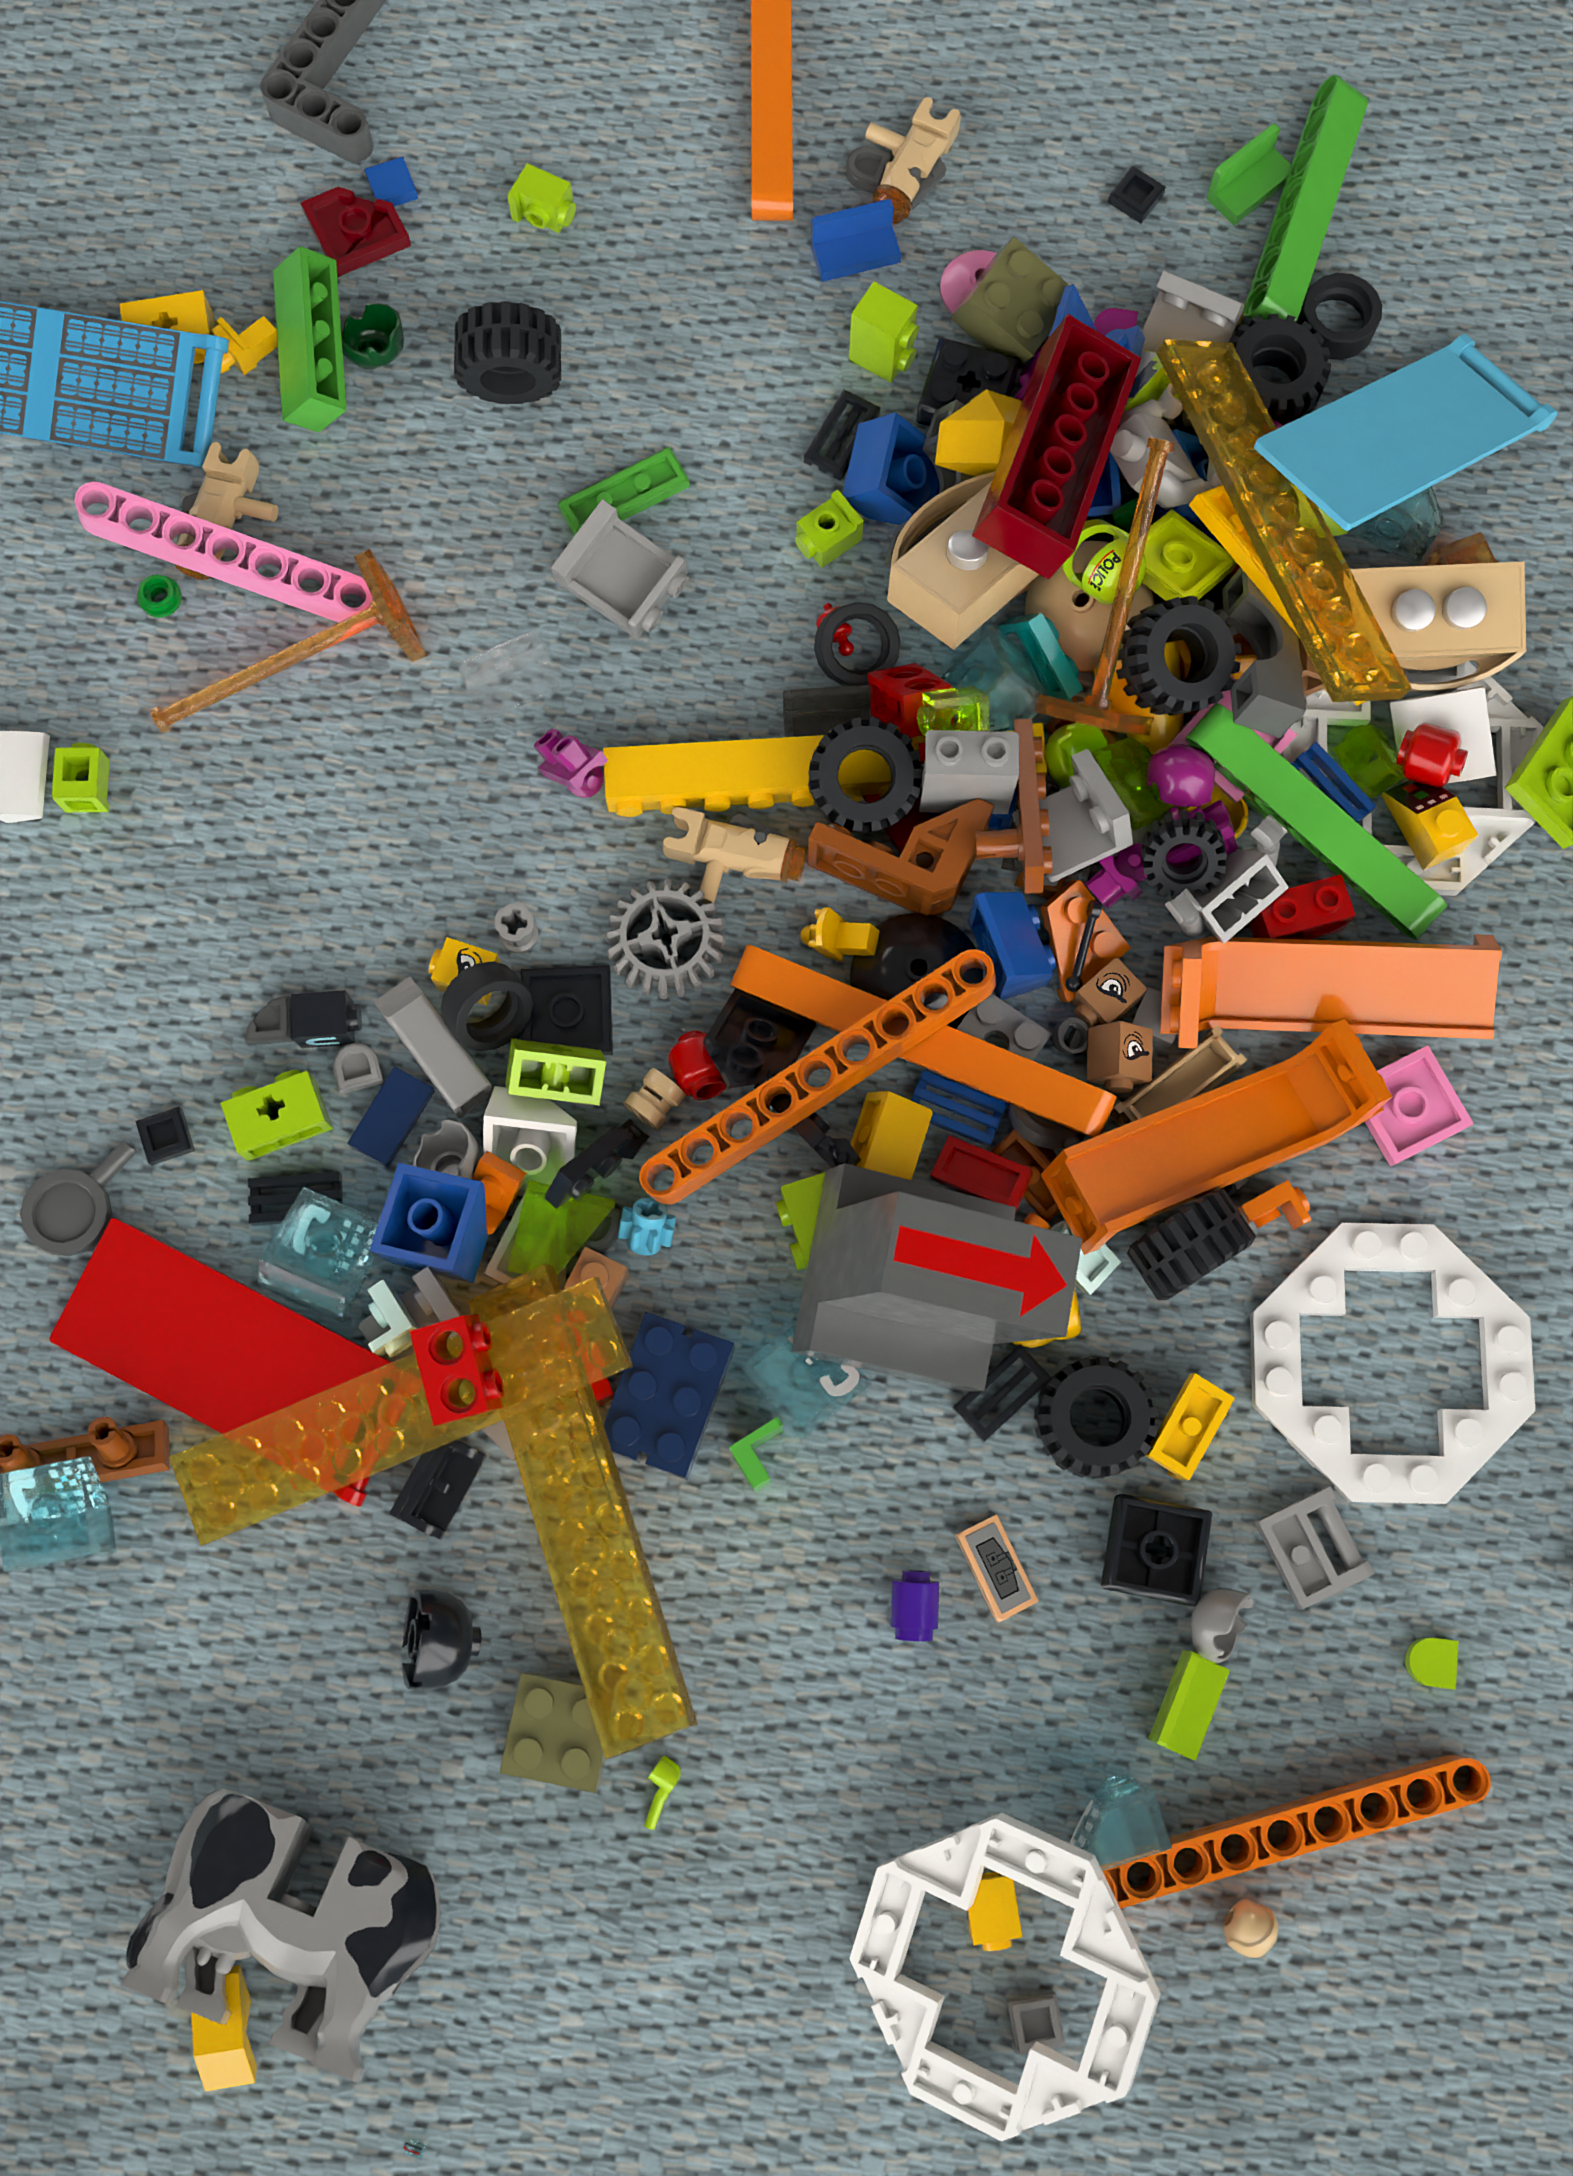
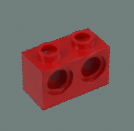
(898, 695)
(1306, 911)
(444, 1373)

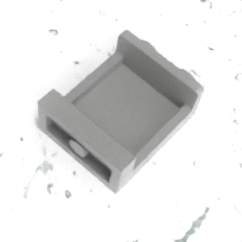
(620, 572)
(969, 767)

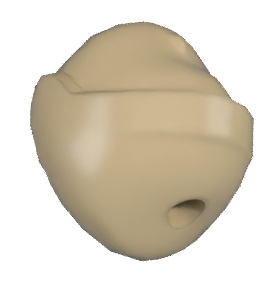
(1250, 1928)

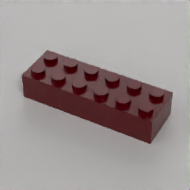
(1057, 448)

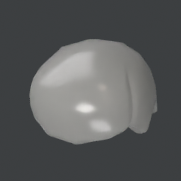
(449, 1150)
(1217, 1623)

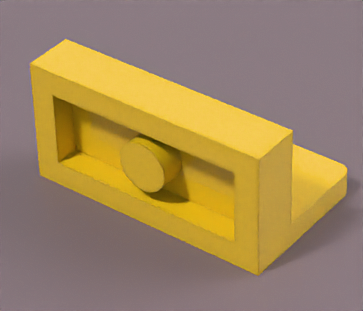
(890, 1133)
(1189, 1427)

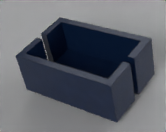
(667, 1395)

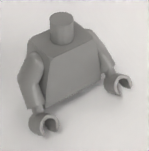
(1179, 479)
(1243, 892)

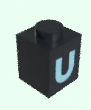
(324, 1019)

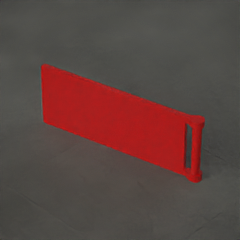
(201, 1336)

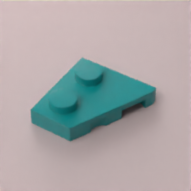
(1039, 637)

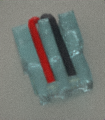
(414, 2148)

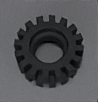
(1177, 832)

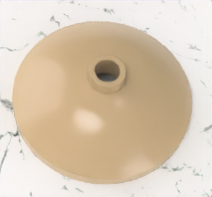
(1079, 628)

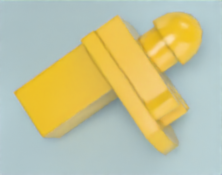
(248, 346)
(836, 937)

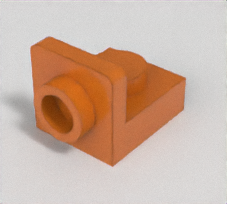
(501, 1185)
(1265, 1206)

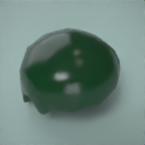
(374, 337)

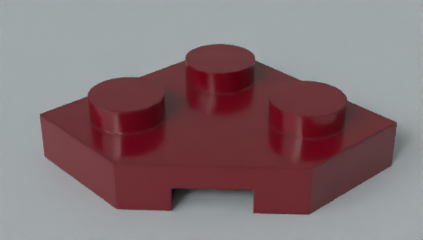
(354, 228)

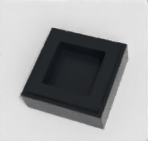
(1136, 194)
(165, 1136)

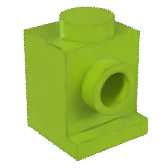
(541, 199)
(828, 544)
(70, 768)

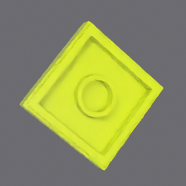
(1183, 559)

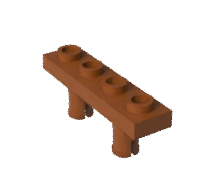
(1026, 839)
(113, 1450)

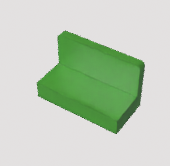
(1249, 177)
(748, 1460)

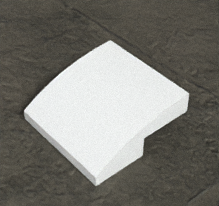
(1455, 710)
(22, 775)

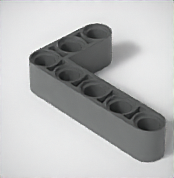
(304, 67)

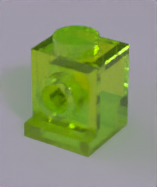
(941, 705)
(1355, 753)

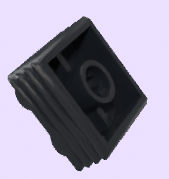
(962, 366)
(1180, 1529)

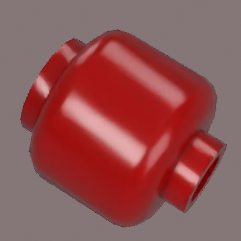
(1431, 755)
(694, 1068)

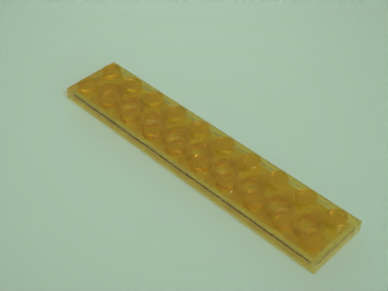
(1283, 525)
(386, 1416)
(594, 1554)

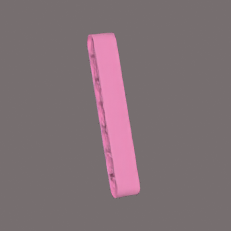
(210, 539)

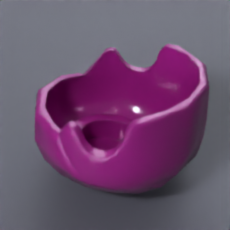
(1182, 774)

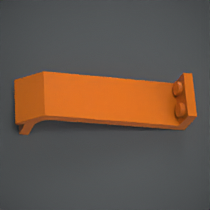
(1320, 982)
(1216, 1138)

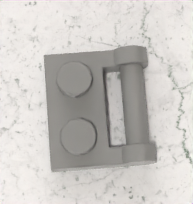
(1301, 1554)

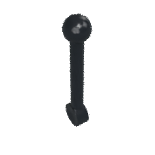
(1093, 912)

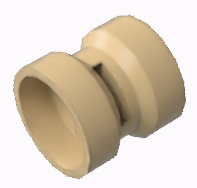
(654, 1099)

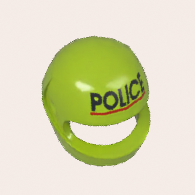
(1104, 568)

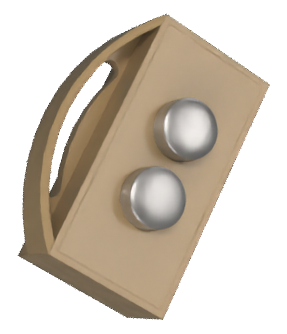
(950, 577)
(1449, 616)

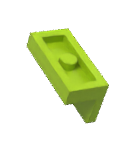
(1189, 1704)

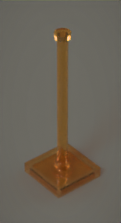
(385, 609)
(1096, 707)

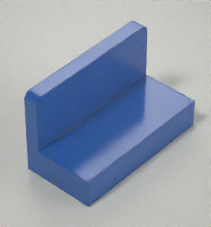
(854, 240)

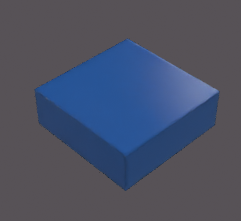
(392, 182)

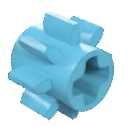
(646, 1226)

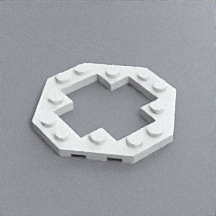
(1495, 827)
(1323, 1432)
(1096, 1939)

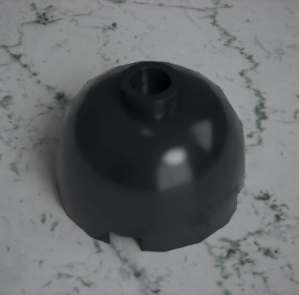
(438, 1639)

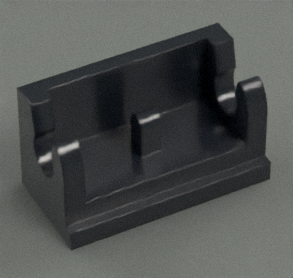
(438, 1487)

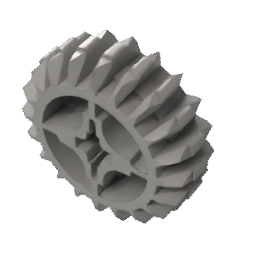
(649, 942)

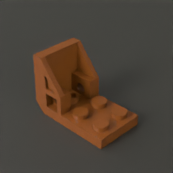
(925, 874)

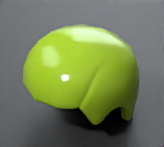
(1067, 742)

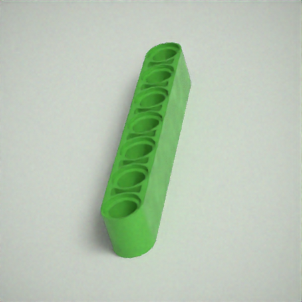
(1307, 201)
(1317, 822)

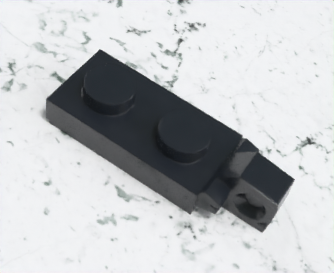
(813, 1131)
(597, 1159)

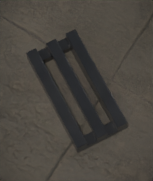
(826, 462)
(257, 1200)
(1031, 1365)

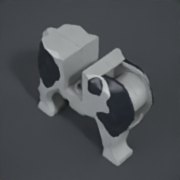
(231, 1904)

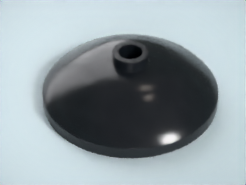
(910, 941)

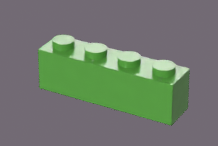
(309, 340)

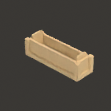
(1186, 1078)

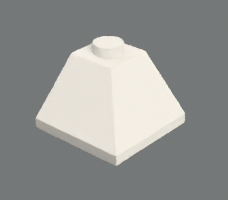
(529, 1135)

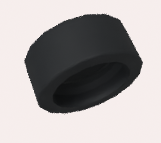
(1354, 292)
(829, 625)
(470, 988)

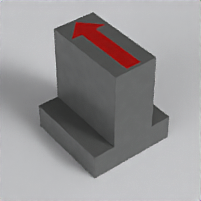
(927, 1280)

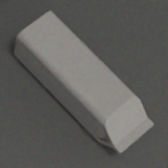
(434, 1047)

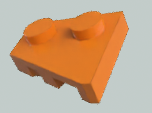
(1065, 921)

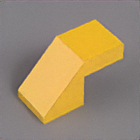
(221, 2049)

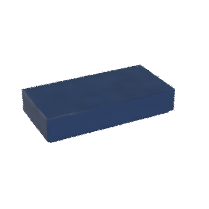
(391, 1116)

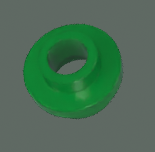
(151, 587)

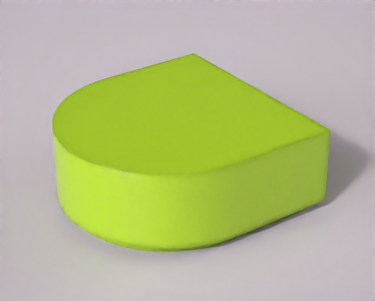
(1433, 1662)

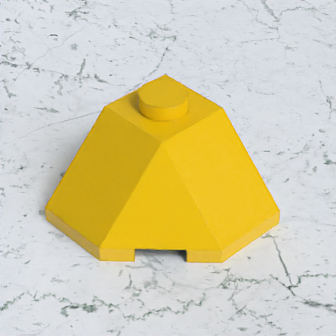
(976, 434)

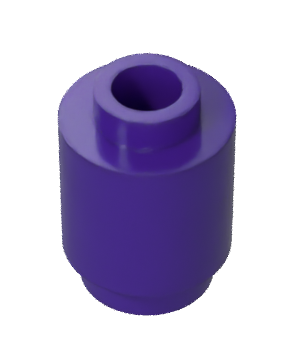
(915, 1606)

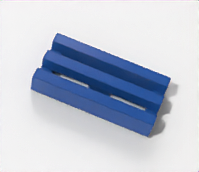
(1338, 777)
(964, 1093)

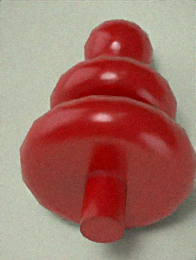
(841, 635)

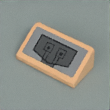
(996, 1568)

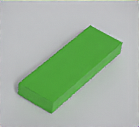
(628, 489)

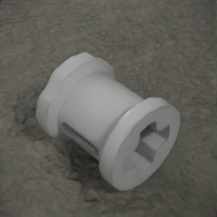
(525, 937)

